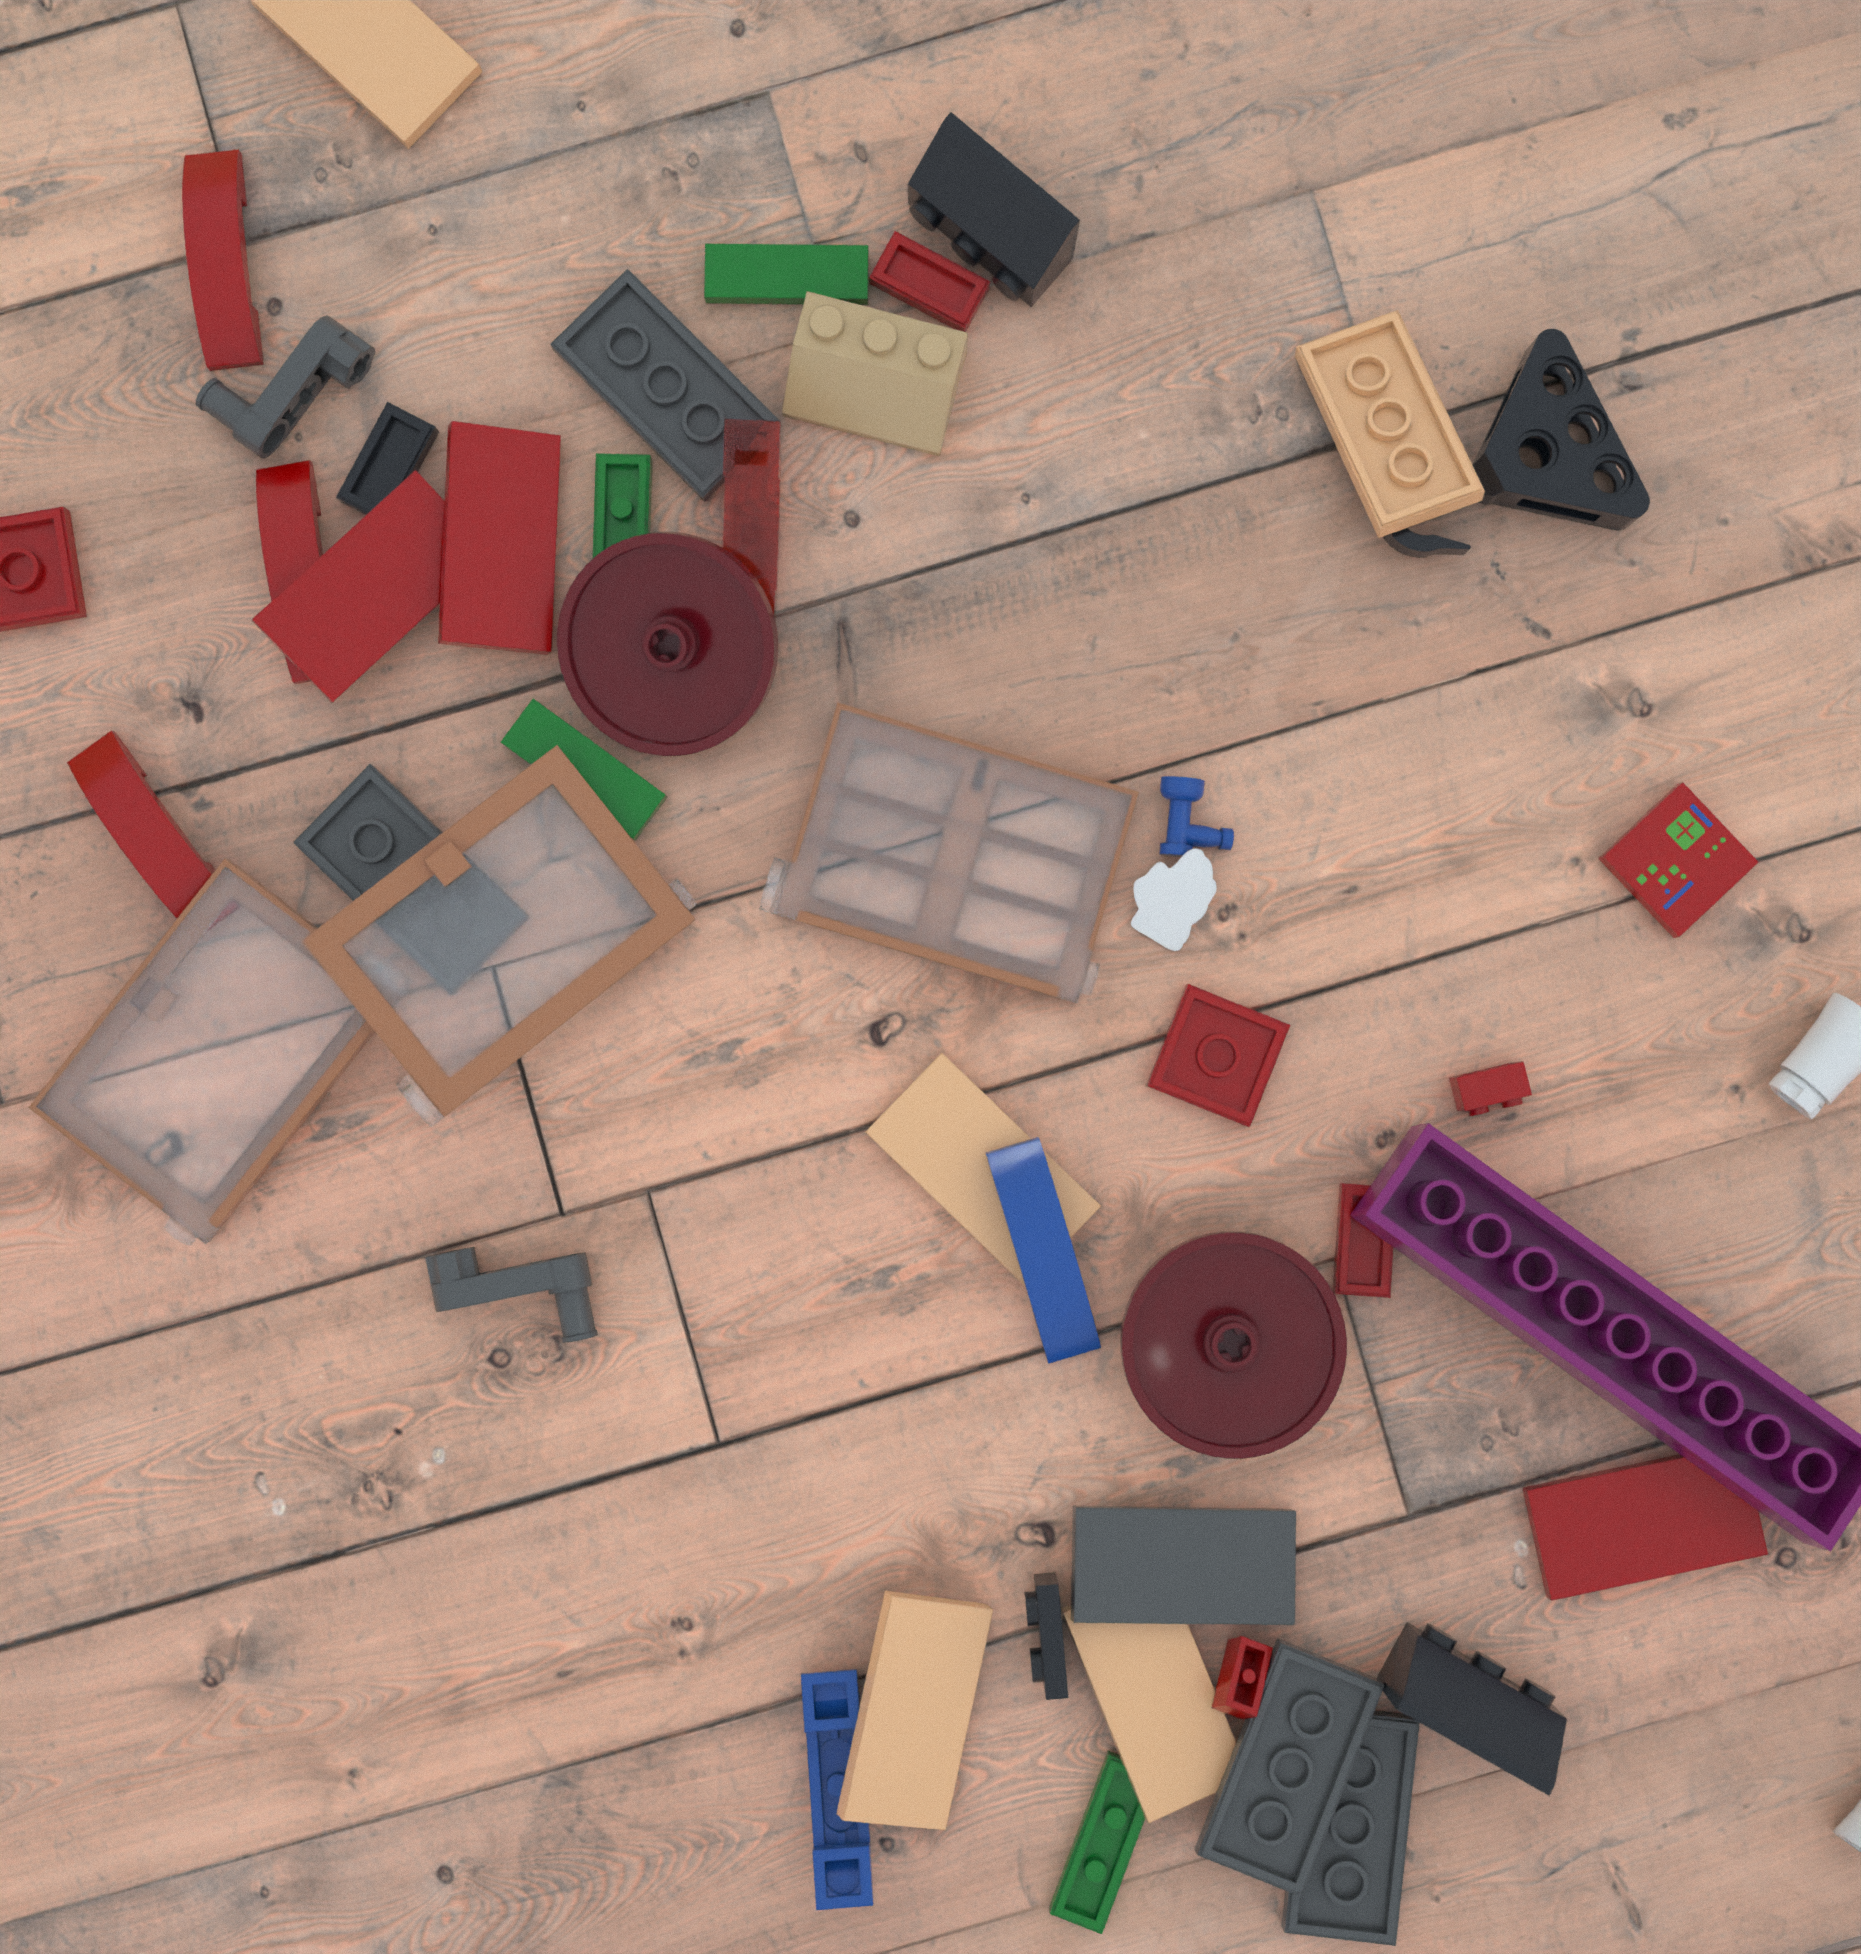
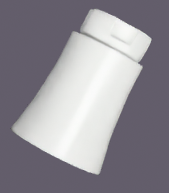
(1823, 1059)

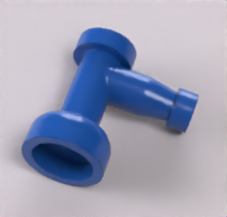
(1180, 833)

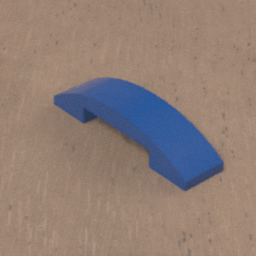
(1043, 1250)
(840, 1847)

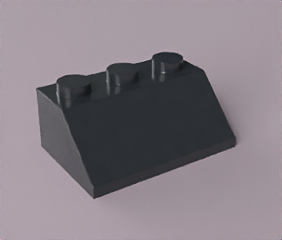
(992, 212)
(1475, 1704)

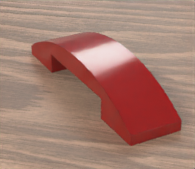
(218, 259)
(288, 528)
(140, 822)

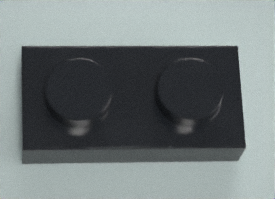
(1049, 1659)

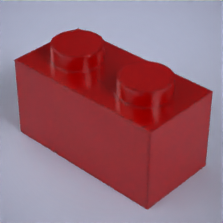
(1491, 1086)
(1242, 1677)

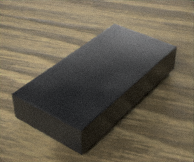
(387, 458)

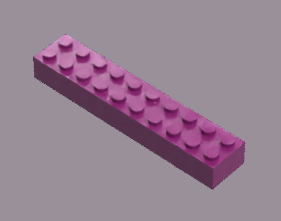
(1617, 1335)

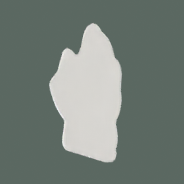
(1174, 899)

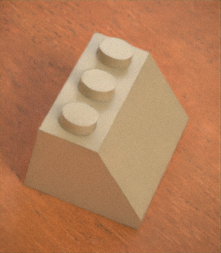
(874, 373)

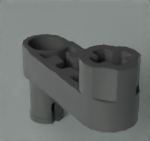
(322, 354)
(459, 1284)

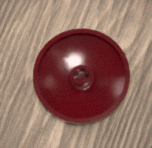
(667, 643)
(1233, 1344)

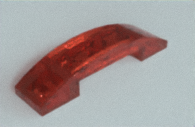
(753, 498)

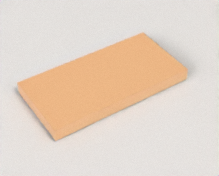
(381, 55)
(1389, 424)
(941, 1140)
(1156, 1709)
(914, 1711)

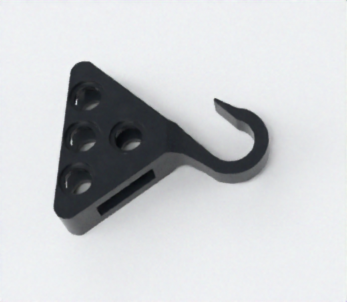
(1565, 480)

